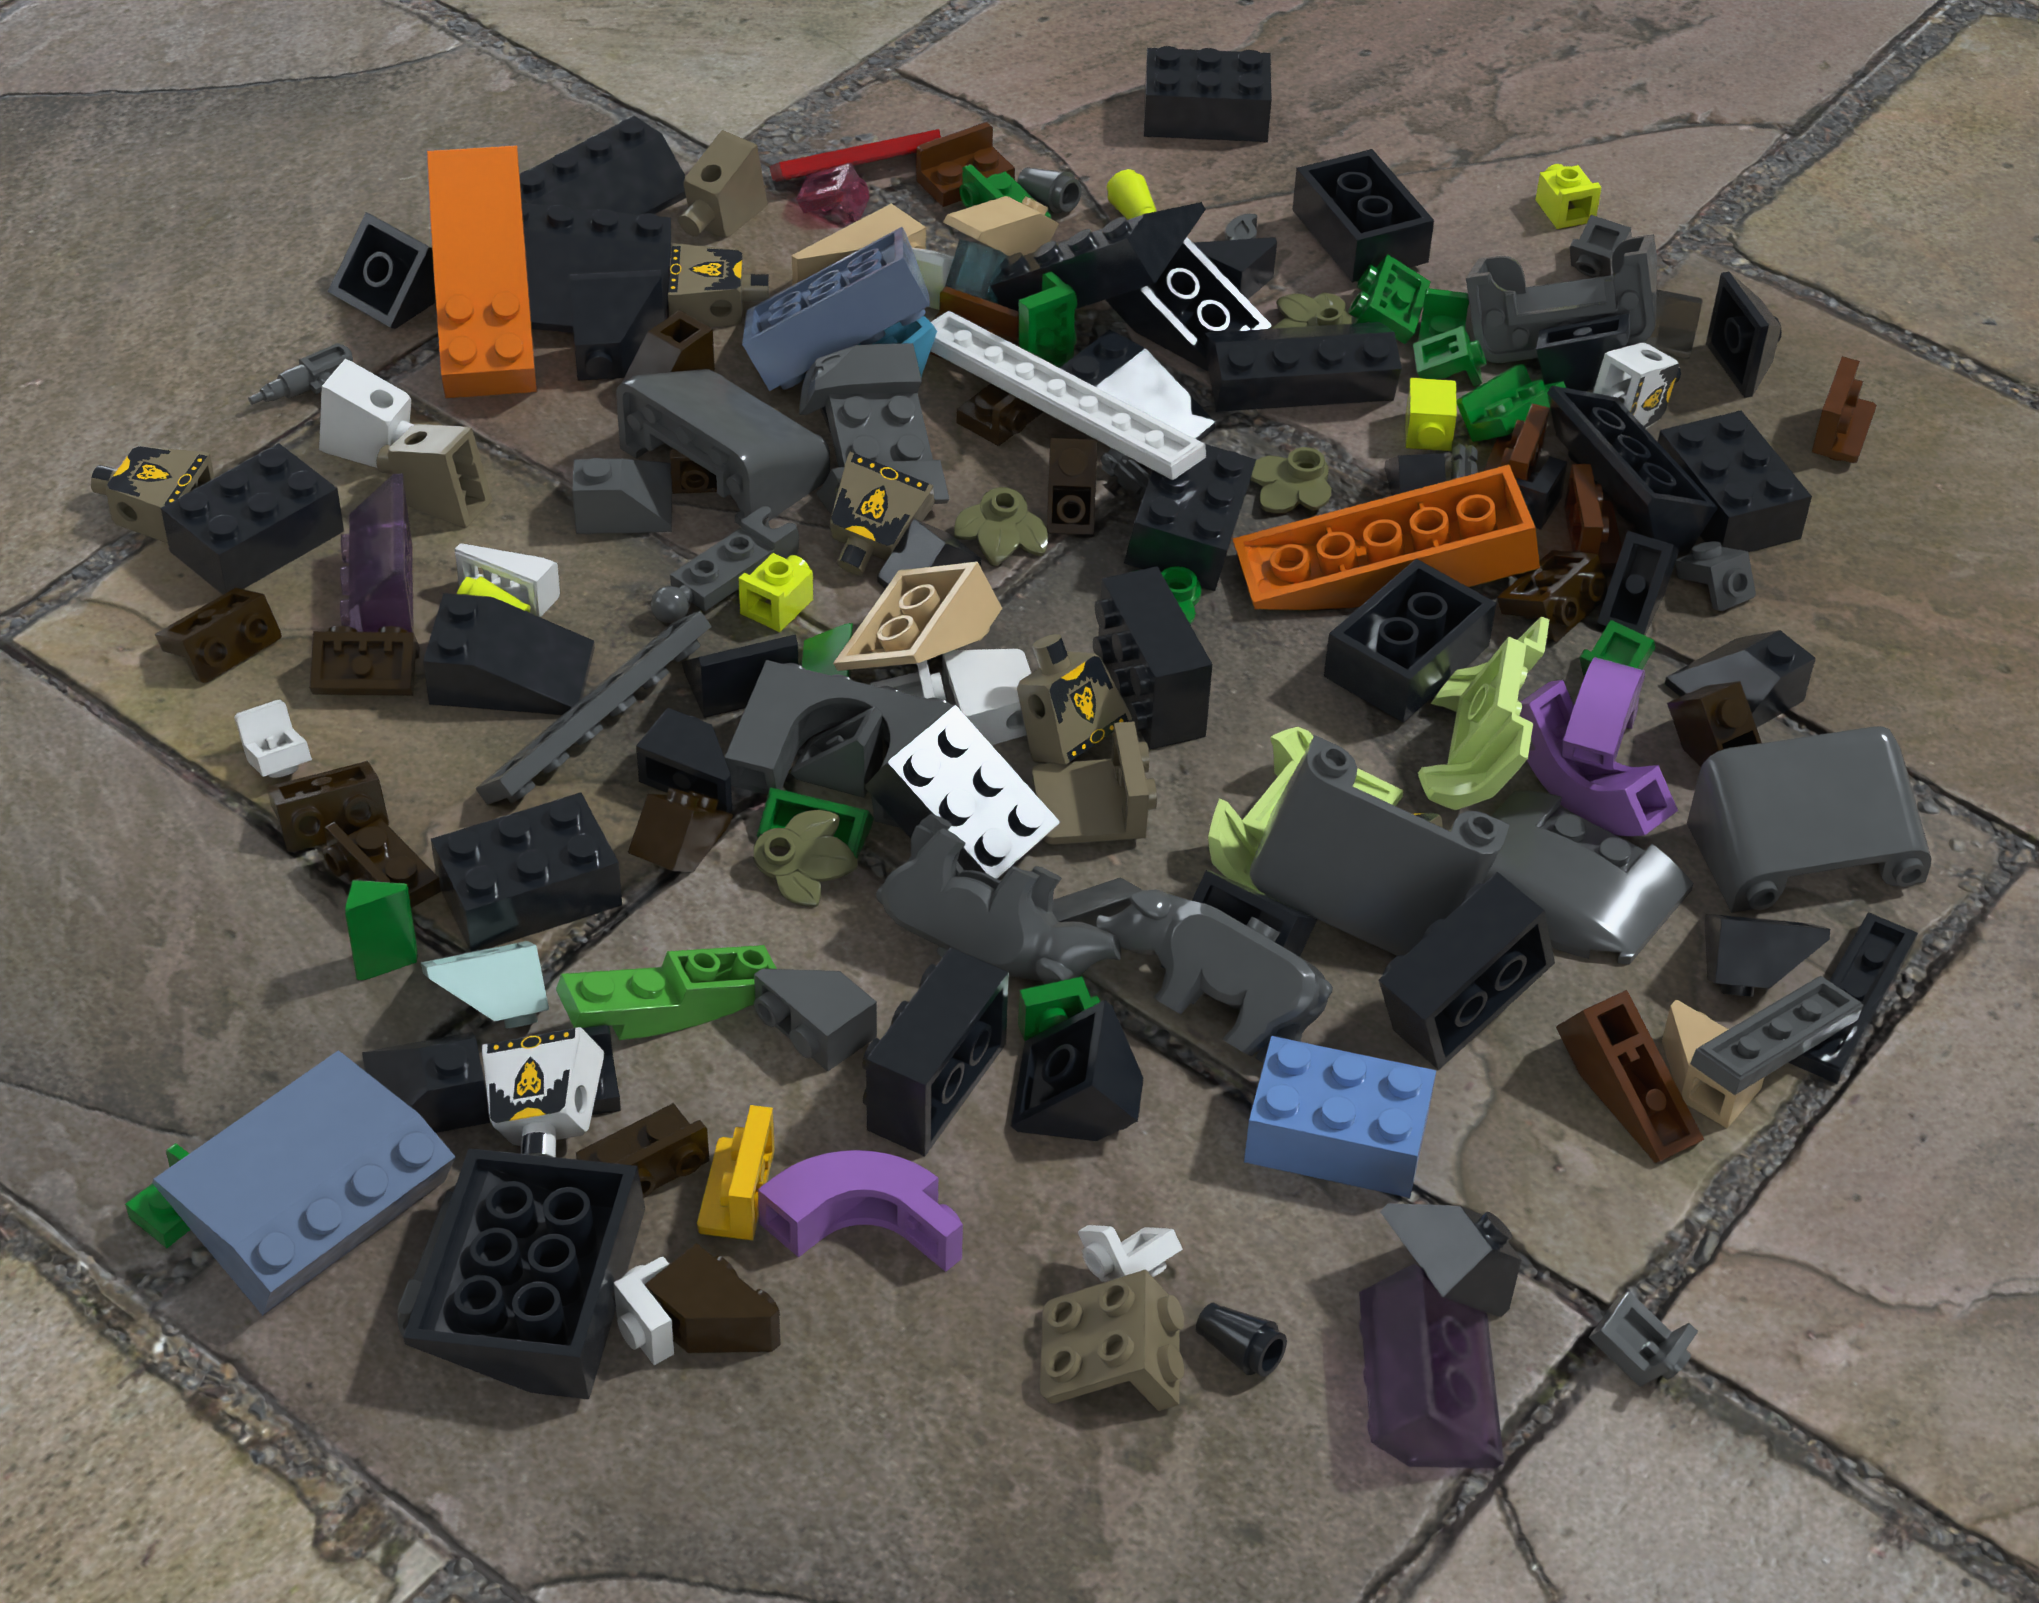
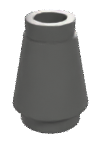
(1051, 188)

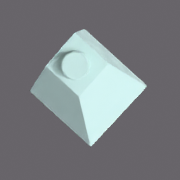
(495, 981)

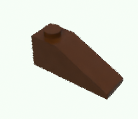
(1630, 1075)

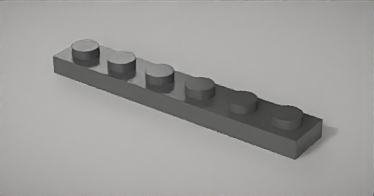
(583, 719)

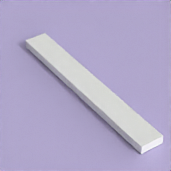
(1066, 397)

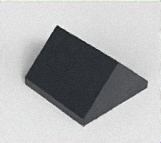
(386, 273)
(727, 678)

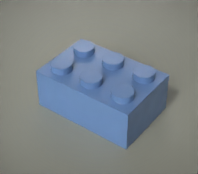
(1339, 1116)

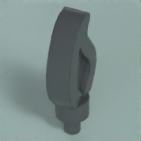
(1242, 227)

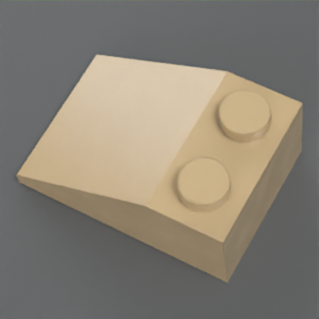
(923, 617)

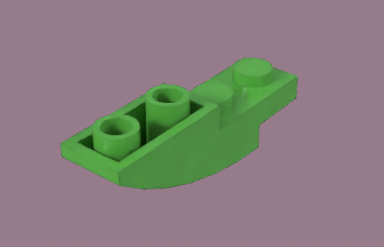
(665, 999)

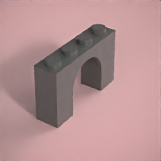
(798, 703)

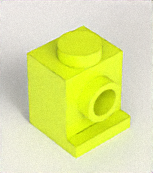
(1565, 184)
(783, 582)

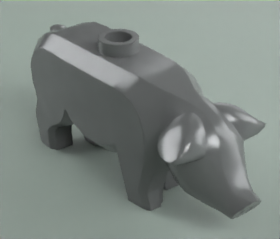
(989, 918)
(1227, 961)

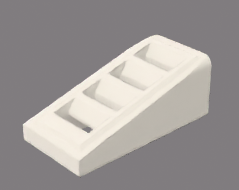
(521, 575)

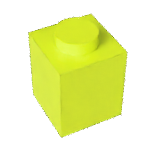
(1430, 414)

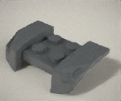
(873, 412)

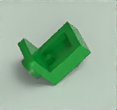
(1620, 646)

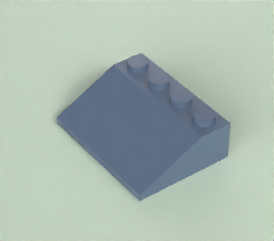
(835, 310)
(305, 1178)

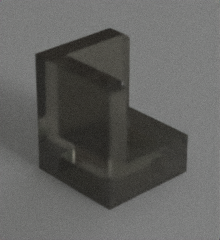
(1675, 323)

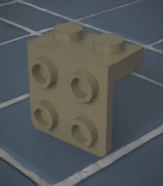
(1099, 796)
(1112, 1337)

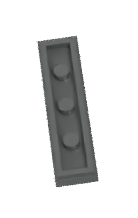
(1776, 1035)

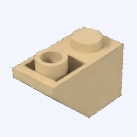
(1684, 1033)

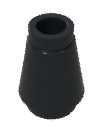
(1244, 1339)

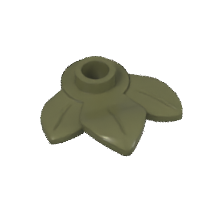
(1305, 311)
(1292, 481)
(1002, 529)
(811, 858)

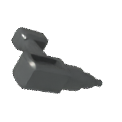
(306, 376)

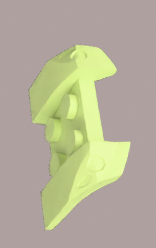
(1488, 733)
(1235, 840)

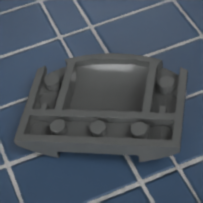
(1586, 879)

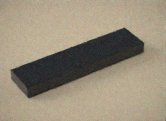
(1867, 975)

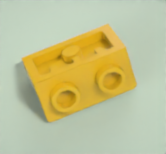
(736, 1175)

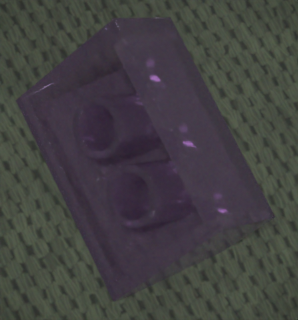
(379, 562)
(1428, 1375)

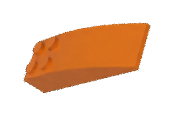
(480, 272)
(1462, 527)

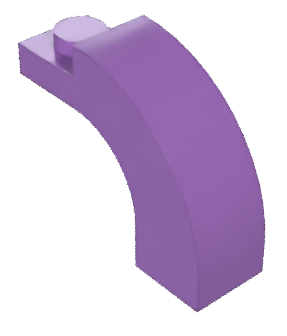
(1602, 713)
(1619, 800)
(860, 1189)

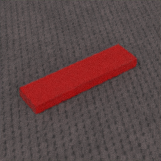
(856, 155)

